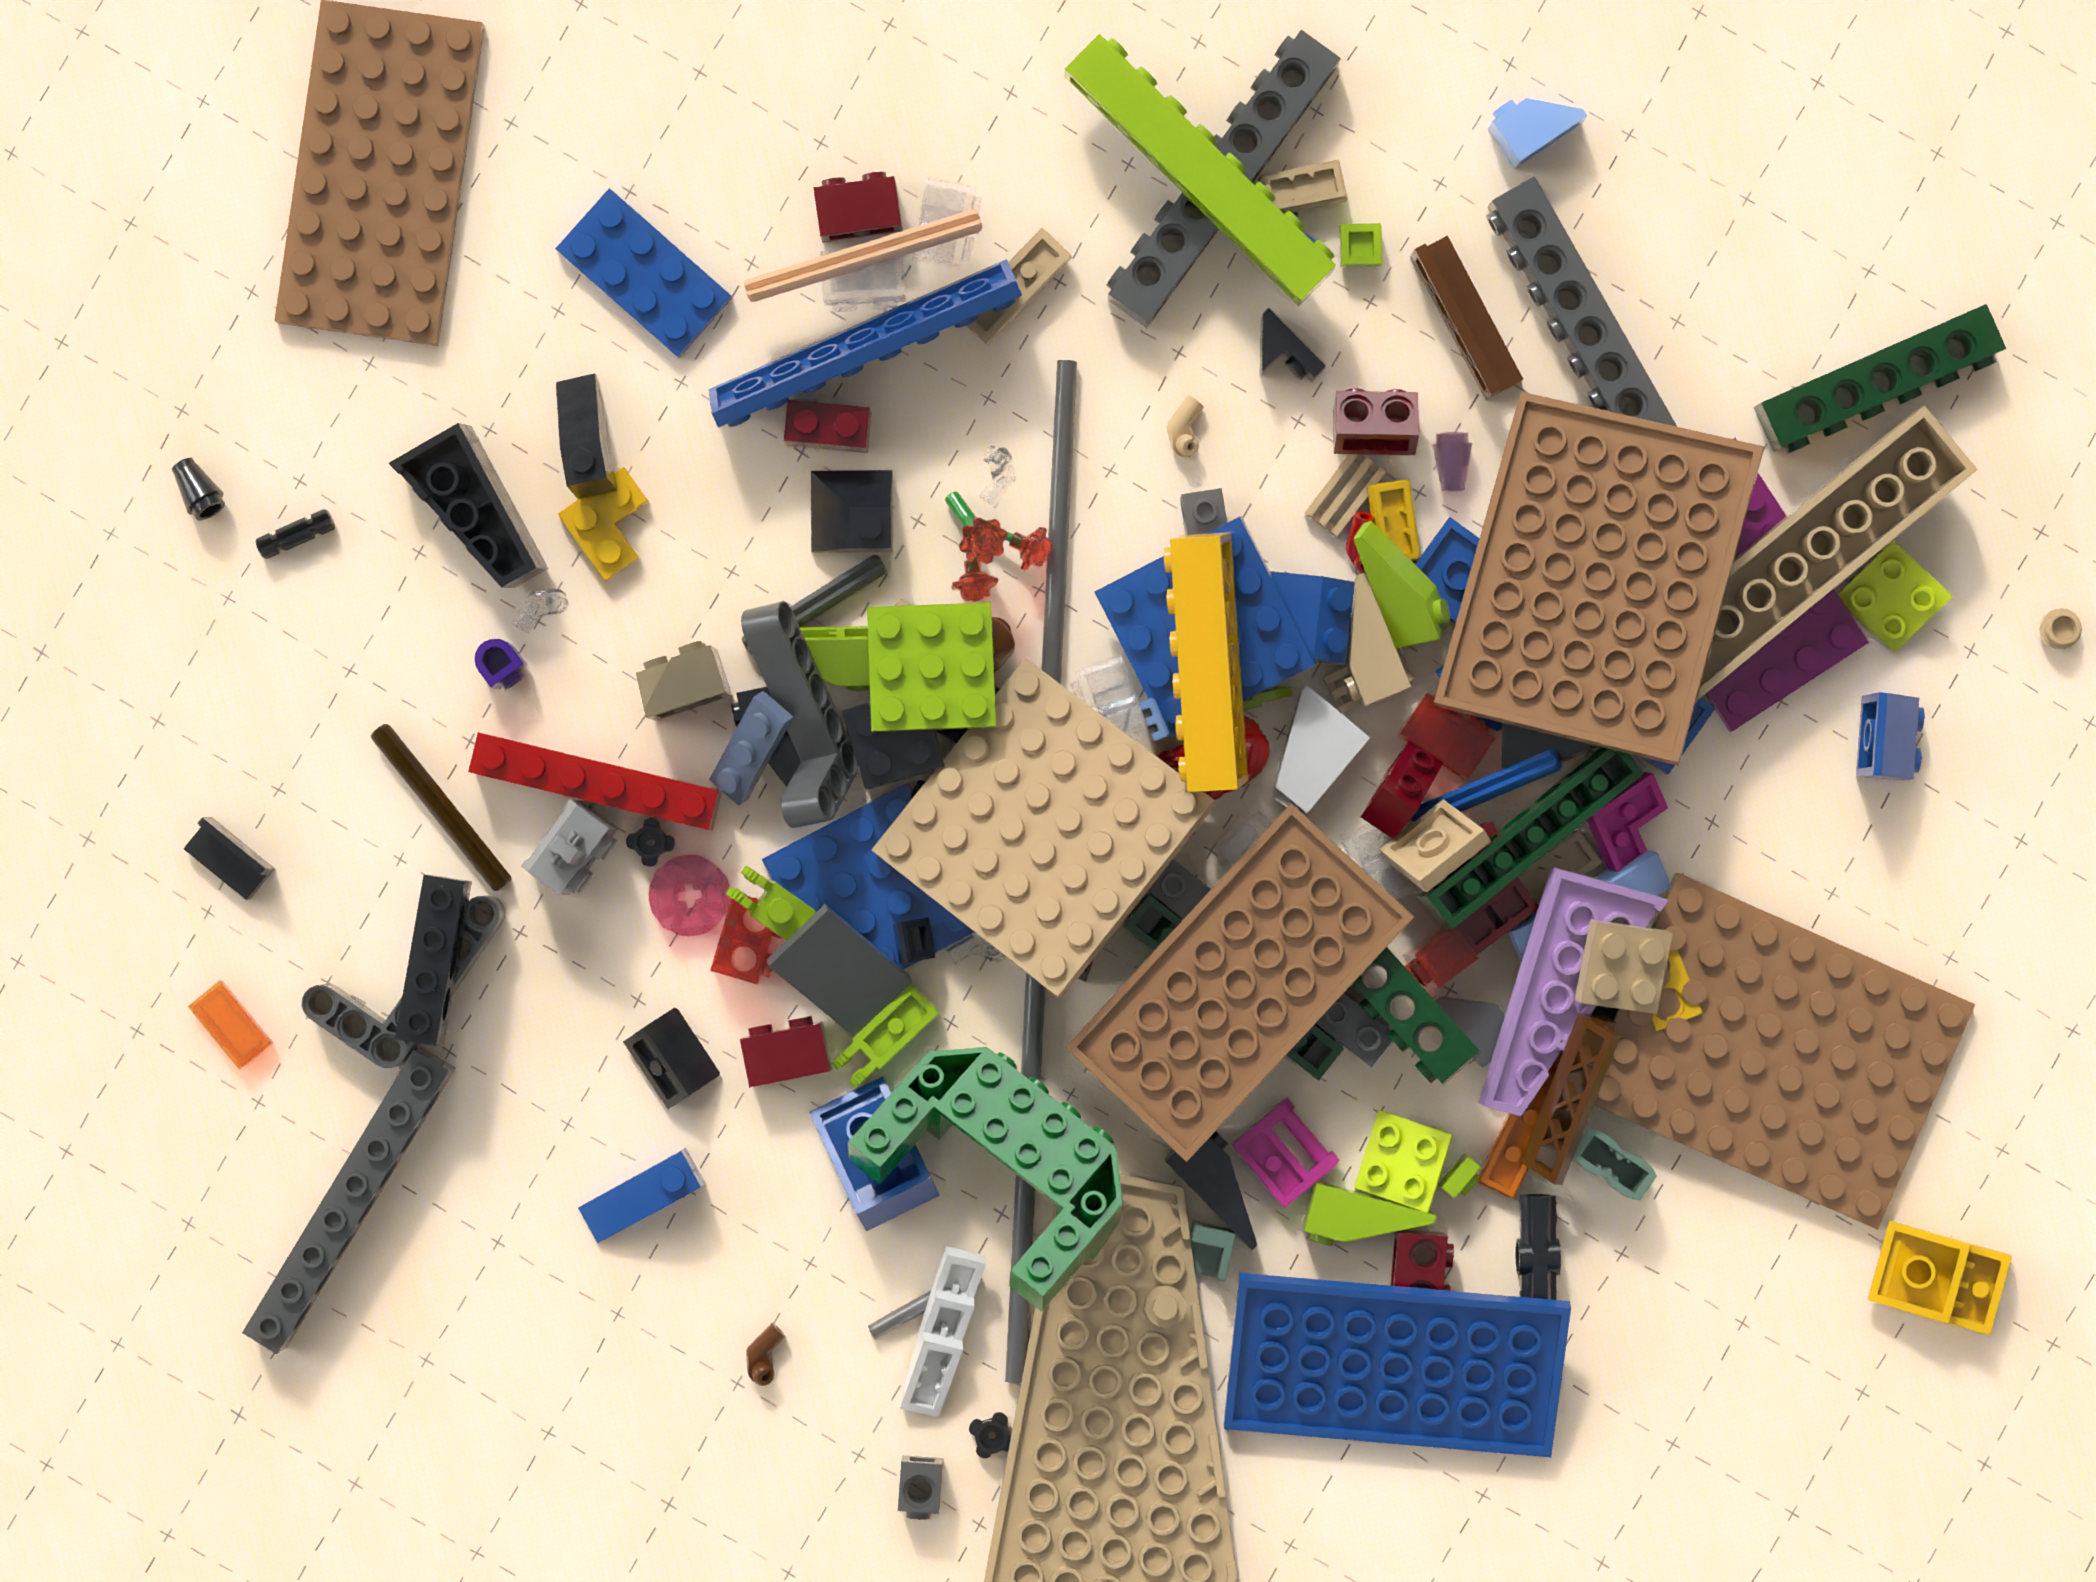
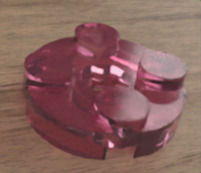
(671, 880)

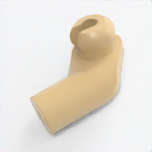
(1180, 428)

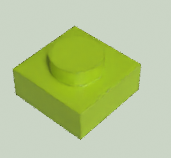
(1360, 245)
(1461, 1177)

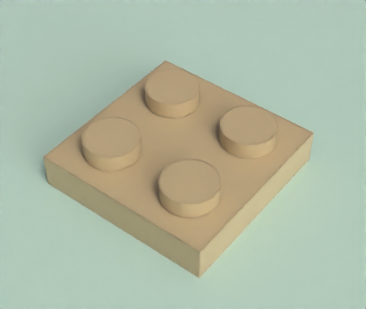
(1435, 845)
(1623, 966)

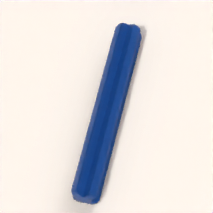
(1497, 783)

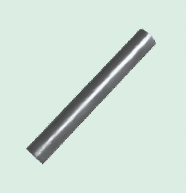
(899, 1316)

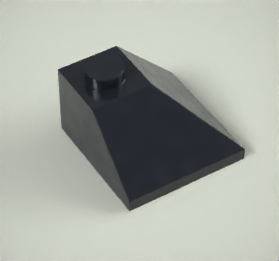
(851, 511)

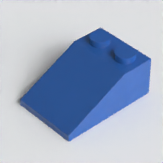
(901, 1190)

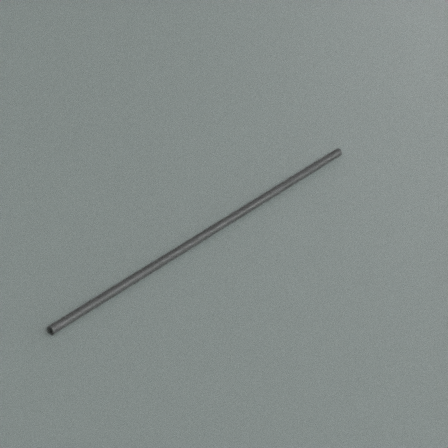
(1052, 665)

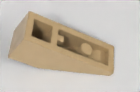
(1372, 657)

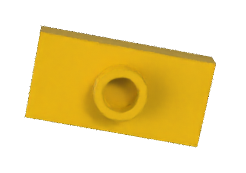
(1394, 514)

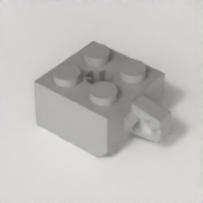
(571, 849)

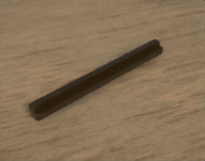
(441, 807)

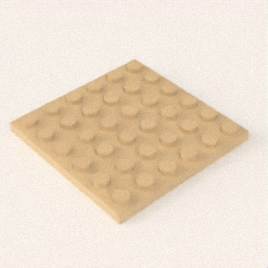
(1044, 828)

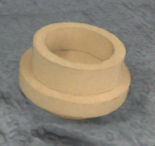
(2060, 628)
(1165, 1306)

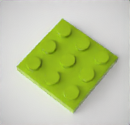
(931, 667)

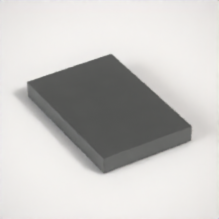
(839, 970)

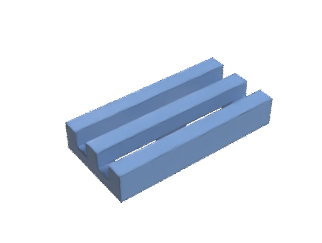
(1155, 719)

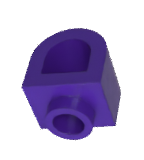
(499, 663)

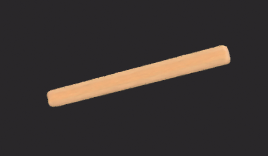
(863, 255)

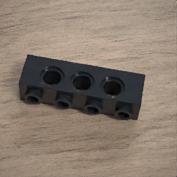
(433, 959)

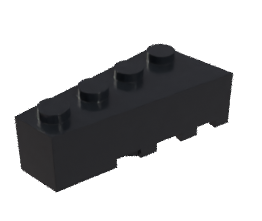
(470, 499)

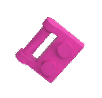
(1275, 1162)

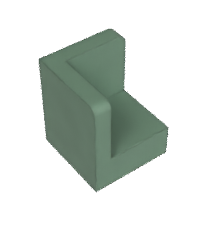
(1211, 1249)

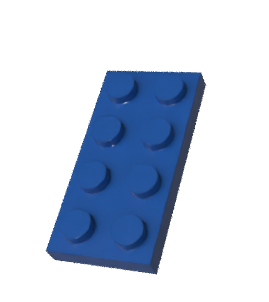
(644, 273)

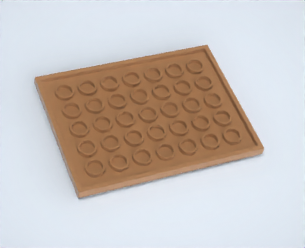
(1599, 577)
(1802, 1056)

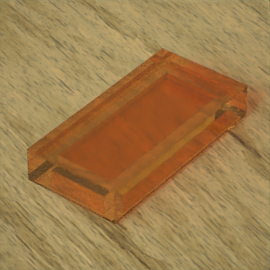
(230, 1024)

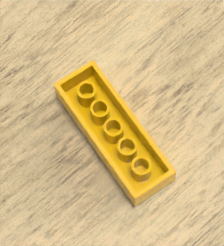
(1207, 662)

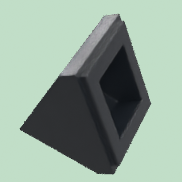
(913, 940)

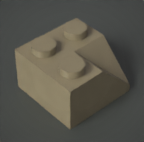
(683, 682)

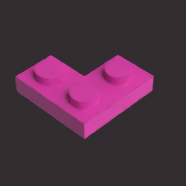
(1618, 822)

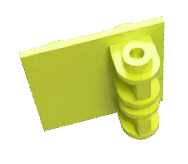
(1894, 596)
(1403, 1161)

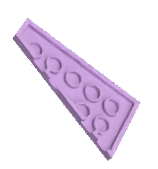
(1545, 989)

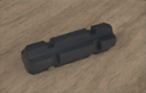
(295, 534)

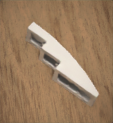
(942, 1332)

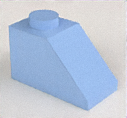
(1532, 126)

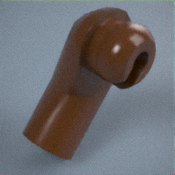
(759, 1355)

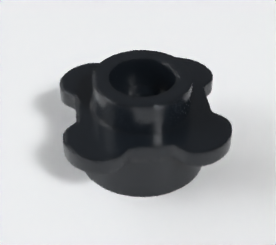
(638, 842)
(980, 1430)

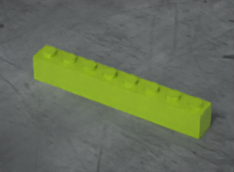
(1199, 169)

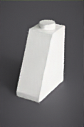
(1315, 751)

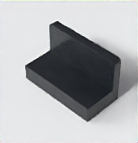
(228, 858)
(671, 1057)

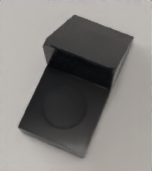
(1279, 340)

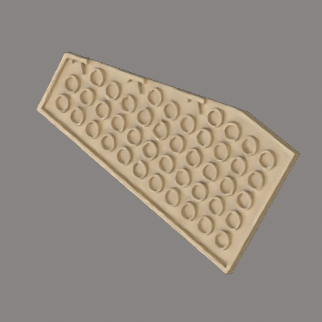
(1116, 1421)

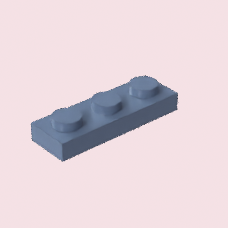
(751, 748)

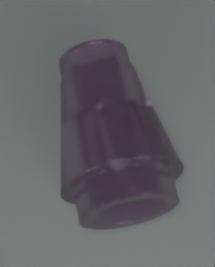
(1452, 459)

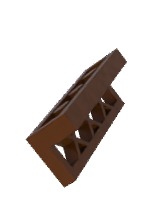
(1466, 317)
(1571, 1097)

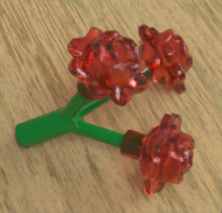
(985, 540)

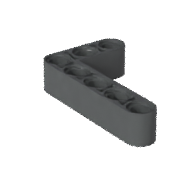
(816, 728)
(377, 1027)

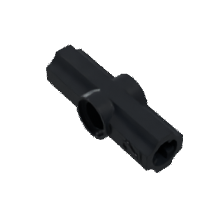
(1538, 1248)

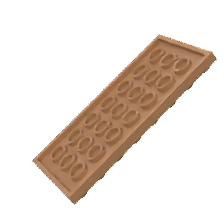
(379, 172)
(1239, 982)

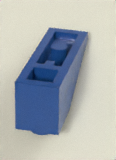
(642, 1195)

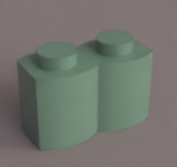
(1617, 1167)

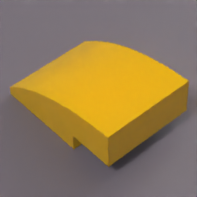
(1939, 1277)

